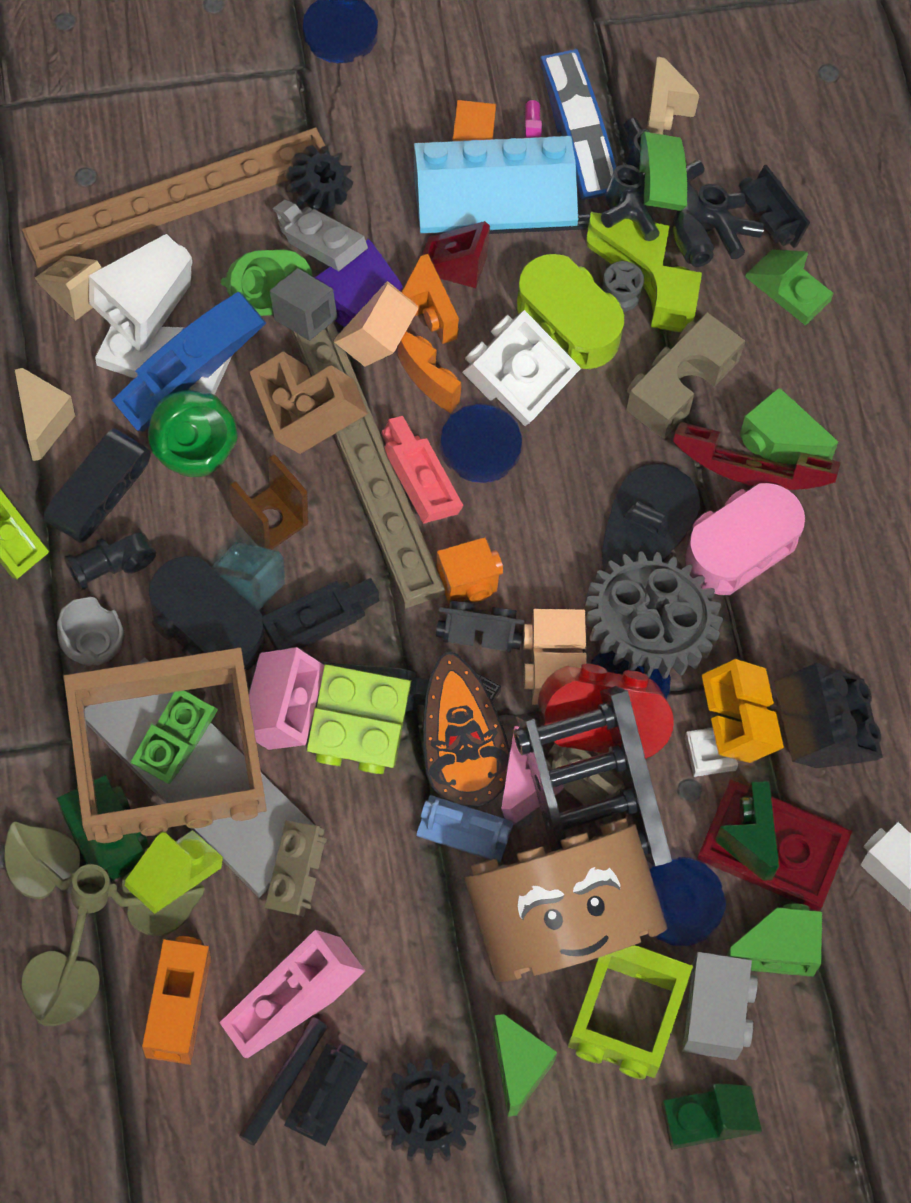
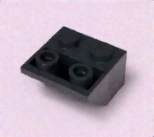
(828, 717)

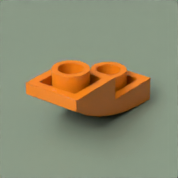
(419, 361)

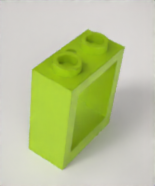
(646, 967)

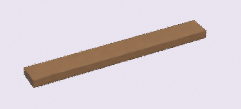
(165, 200)

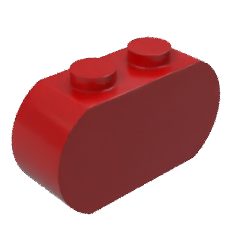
(577, 691)

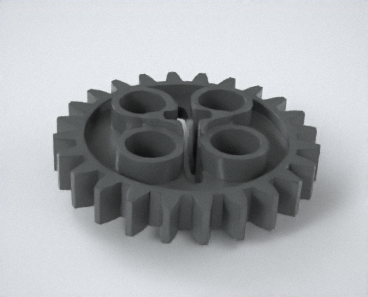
(652, 614)

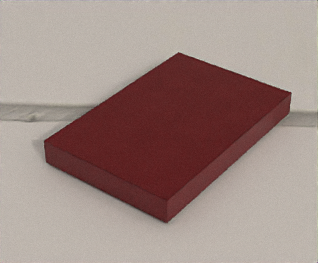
(806, 849)

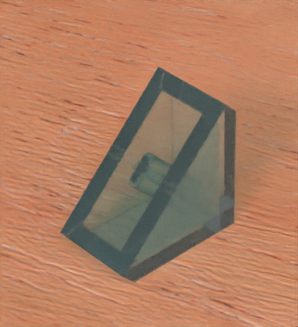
(252, 572)

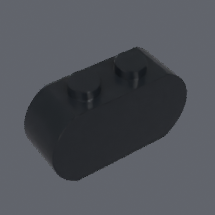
(204, 611)

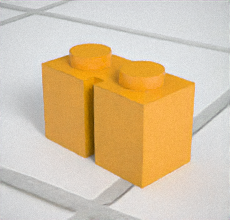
(742, 693)

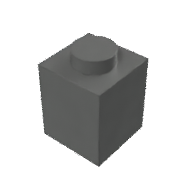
(303, 304)

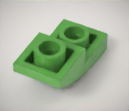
(665, 171)
(174, 736)

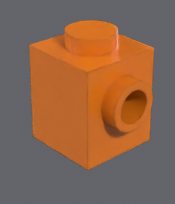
(469, 571)

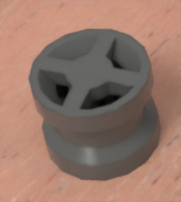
(625, 276)

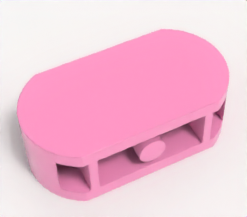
(744, 537)

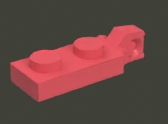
(420, 472)

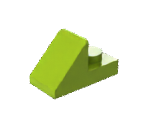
(18, 543)
(172, 869)

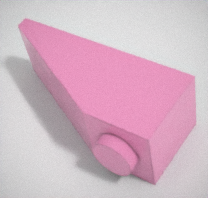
(293, 992)

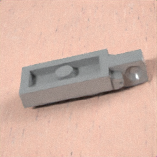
(319, 235)

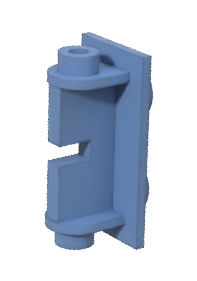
(464, 828)

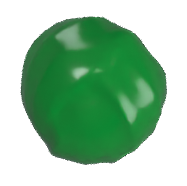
(192, 433)

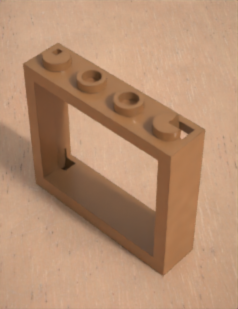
(156, 679)

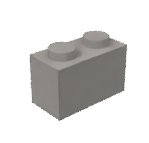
(718, 1006)

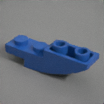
(188, 357)

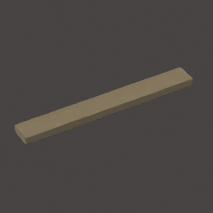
(378, 484)

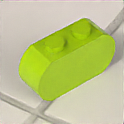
(571, 309)

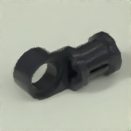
(127, 554)

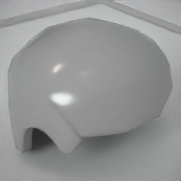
(89, 632)

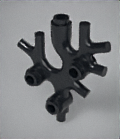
(703, 212)

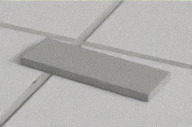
(211, 770)

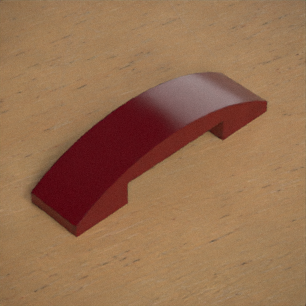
(702, 447)

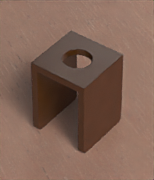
(283, 495)

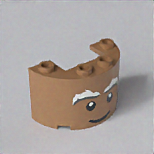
(565, 903)

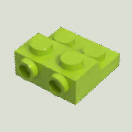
(358, 718)

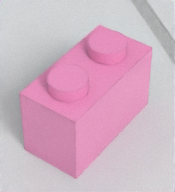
(284, 697)

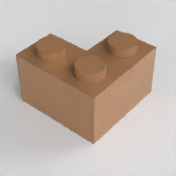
(305, 407)

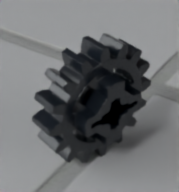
(445, 1116)

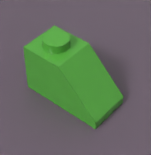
(782, 430)
(784, 942)

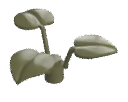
(36, 863)

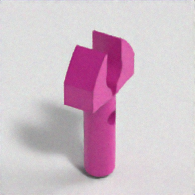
(533, 124)

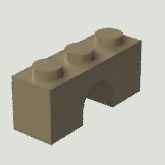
(704, 351)

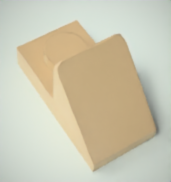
(669, 97)

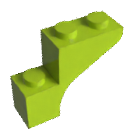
(670, 289)

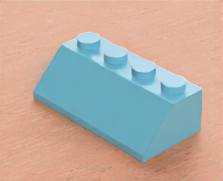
(497, 182)

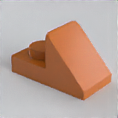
(431, 297)

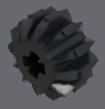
(319, 178)

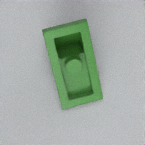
(787, 283)

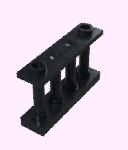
(624, 757)

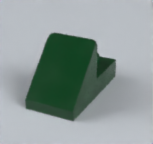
(756, 842)
(711, 1116)

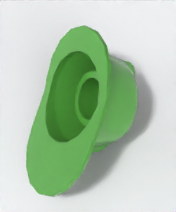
(260, 272)

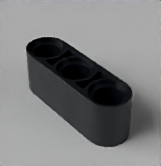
(97, 485)

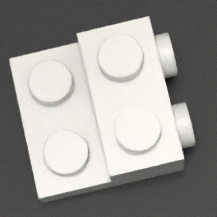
(520, 367)

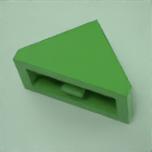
(521, 1061)

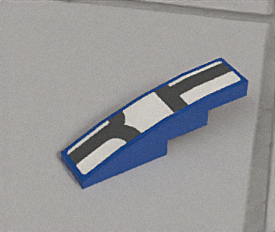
(579, 116)

